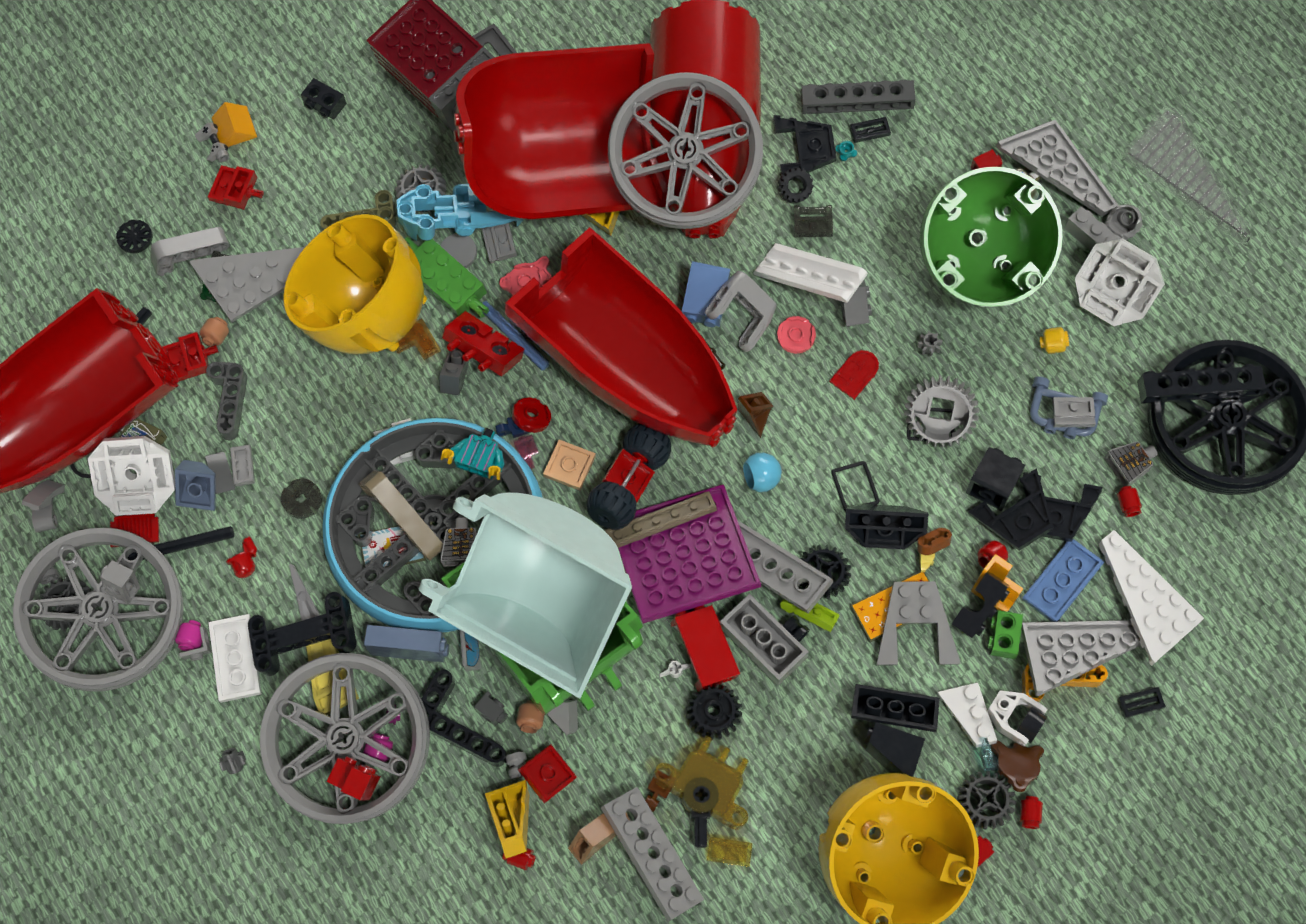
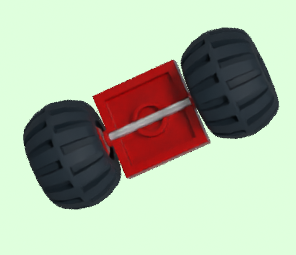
(615, 500)

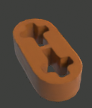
(934, 541)

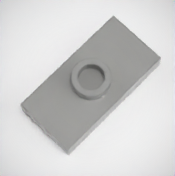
(242, 465)

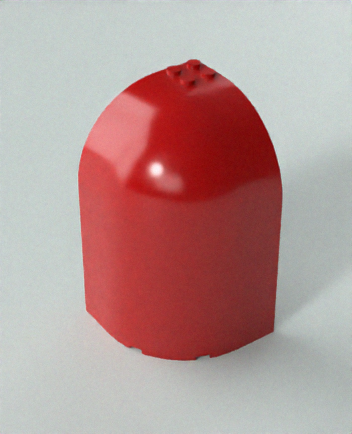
(541, 127)

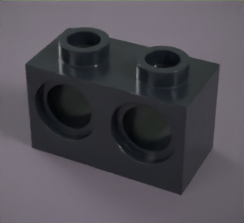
(325, 96)

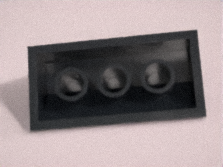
(895, 708)

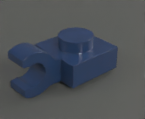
(510, 428)

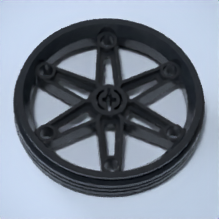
(1228, 484)

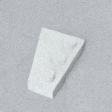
(970, 711)

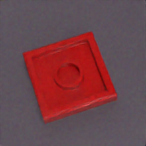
(547, 773)

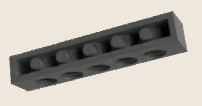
(851, 103)

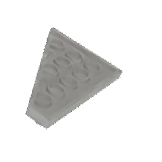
(1056, 159)
(245, 280)
(1069, 649)

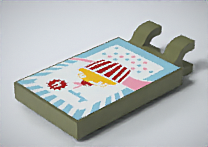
(381, 541)

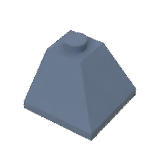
(195, 486)

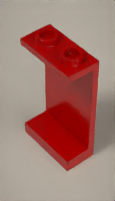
(706, 646)

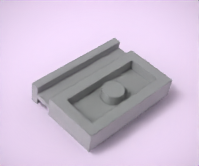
(499, 242)
(1073, 411)

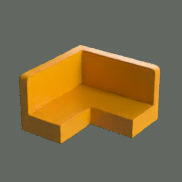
(1000, 568)

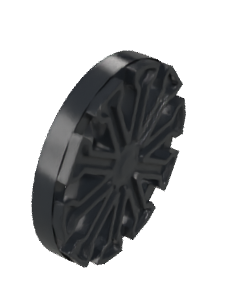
(134, 236)

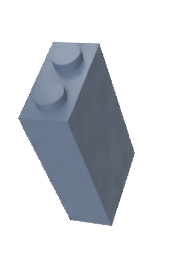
(406, 643)

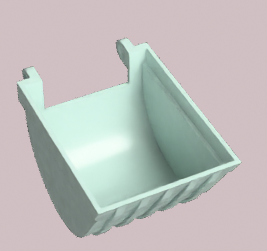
(536, 586)

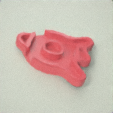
(524, 273)

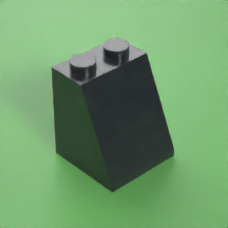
(995, 478)
(894, 748)

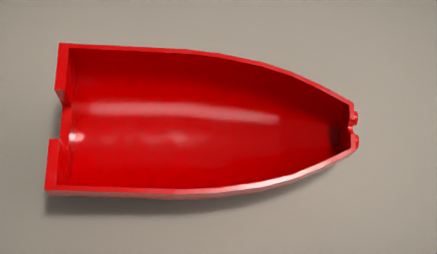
(722, 44)
(626, 343)
(76, 387)

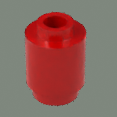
(1129, 501)
(1031, 812)
(522, 860)

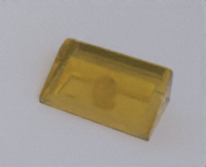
(729, 851)

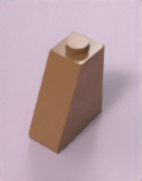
(592, 838)

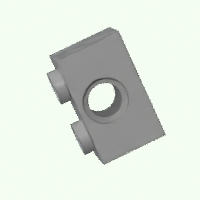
(119, 581)

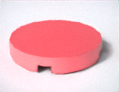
(792, 339)

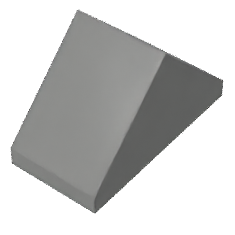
(566, 716)

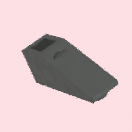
(453, 373)

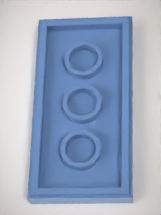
(1062, 580)

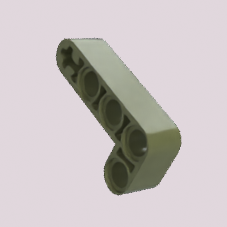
(382, 210)

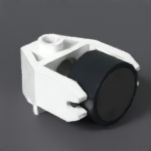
(1029, 726)

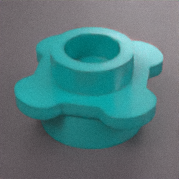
(846, 145)

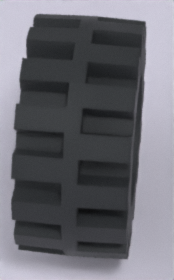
(805, 179)

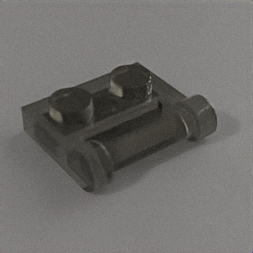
(814, 225)

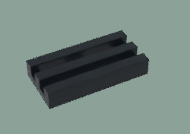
(871, 132)
(1124, 707)

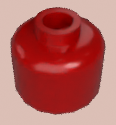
(988, 551)

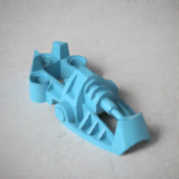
(457, 211)

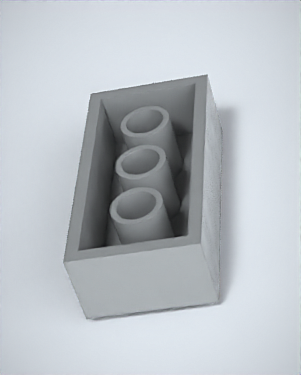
(763, 639)

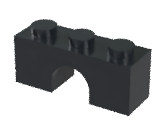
(993, 591)

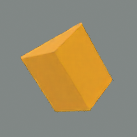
(233, 124)

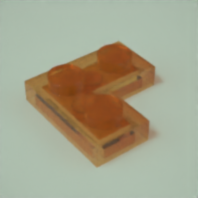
(421, 338)

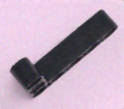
(453, 727)

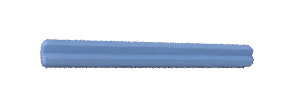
(516, 337)

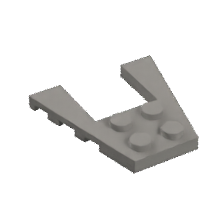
(916, 605)

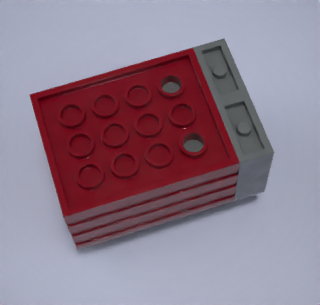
(427, 55)

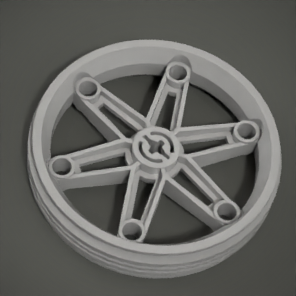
(638, 101)
(96, 619)
(355, 741)

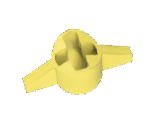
(926, 561)

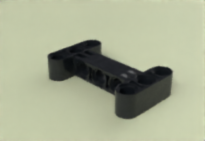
(301, 634)

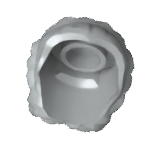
(1120, 223)

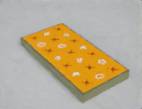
(873, 610)

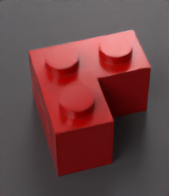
(354, 779)

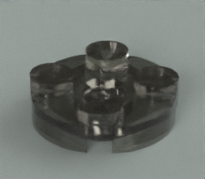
(295, 490)

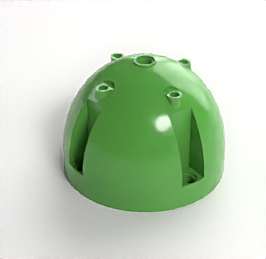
(1023, 238)

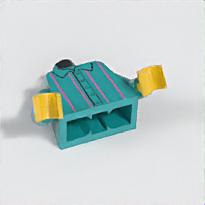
(477, 455)

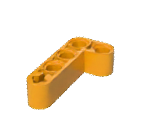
(1091, 680)

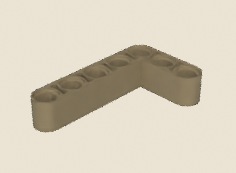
(379, 487)

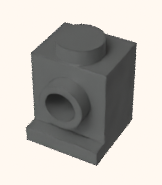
(491, 709)

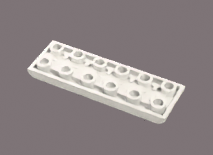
(811, 272)

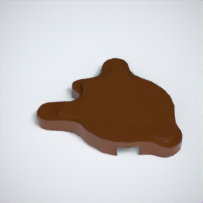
(1018, 764)

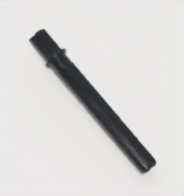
(191, 541)

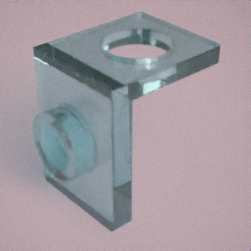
(988, 757)

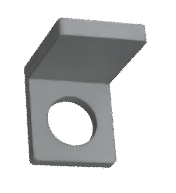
(197, 654)

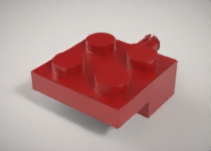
(234, 187)
(189, 356)

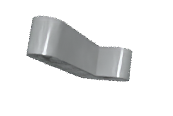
(186, 247)

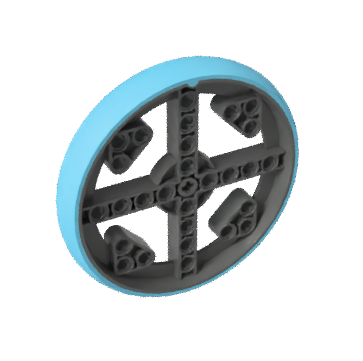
(345, 503)

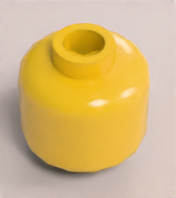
(1054, 340)

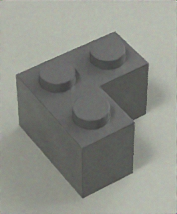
(857, 309)

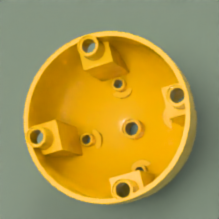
(356, 287)
(898, 879)

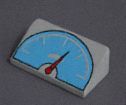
(470, 652)

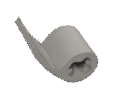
(44, 519)

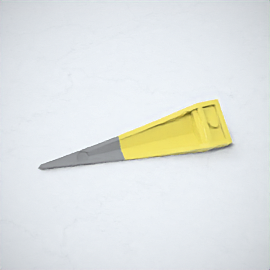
(323, 683)

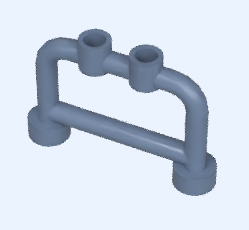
(1041, 389)

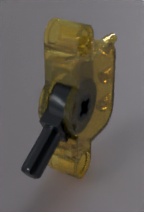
(714, 780)

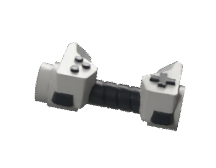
(218, 150)

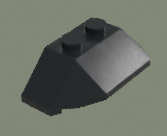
(886, 525)

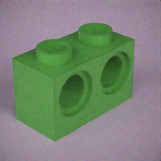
(1009, 635)

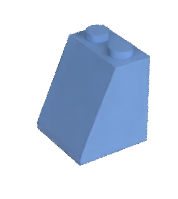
(701, 288)

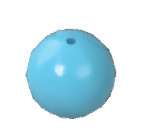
(762, 472)

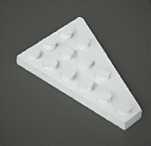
(1156, 608)

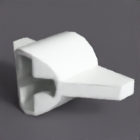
(675, 669)

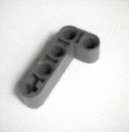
(229, 401)

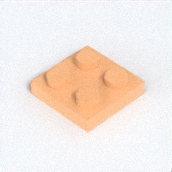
(569, 465)

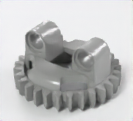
(938, 429)

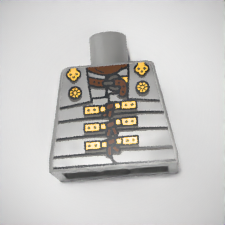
(1130, 462)
(457, 543)

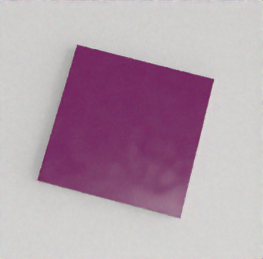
(690, 561)

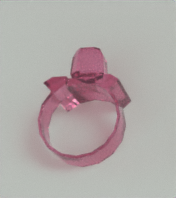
(527, 449)

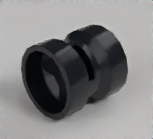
(796, 629)

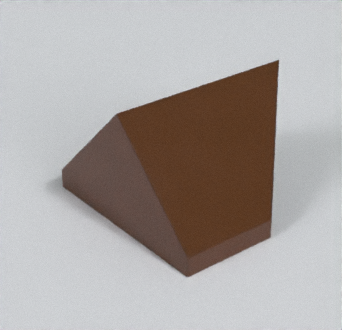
(755, 410)

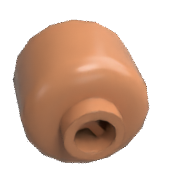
(214, 331)
(529, 717)

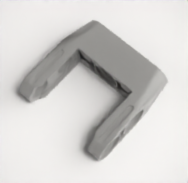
(752, 298)

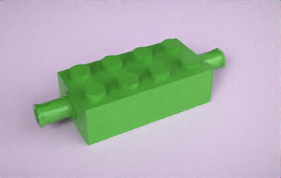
(449, 279)

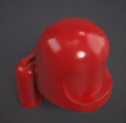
(243, 563)

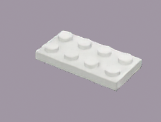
(233, 659)

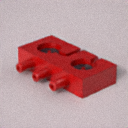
(479, 343)

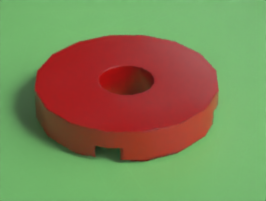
(526, 422)

